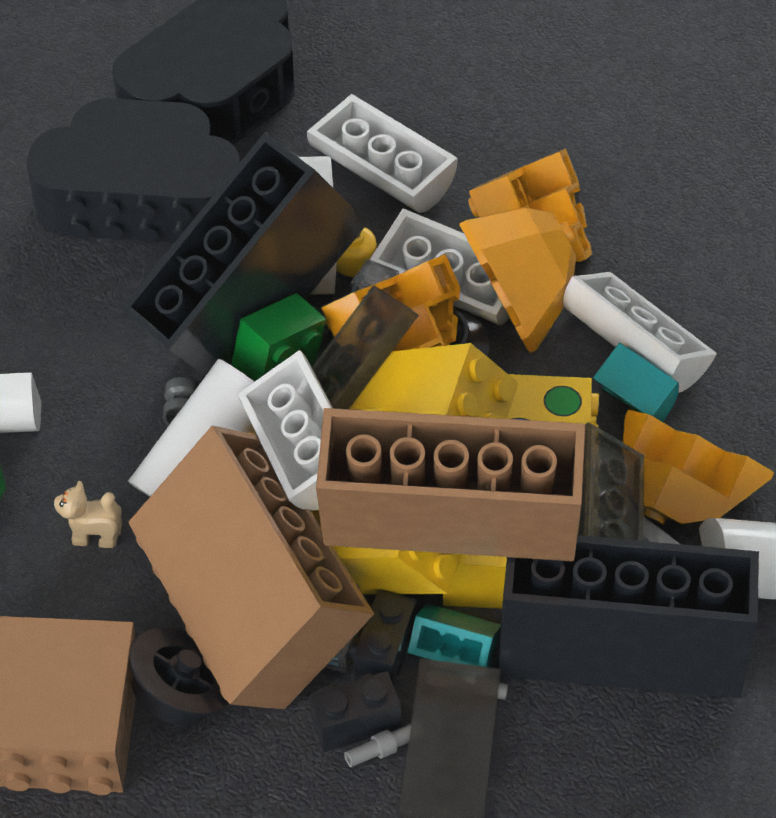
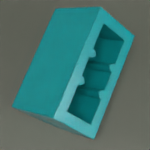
(637, 383)
(453, 637)

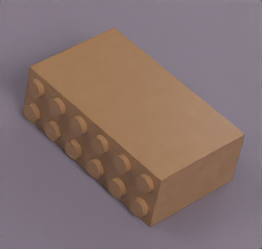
(450, 484)
(248, 571)
(65, 704)

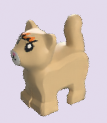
(90, 517)

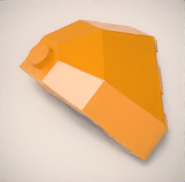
(541, 186)
(527, 265)
(426, 289)
(688, 475)

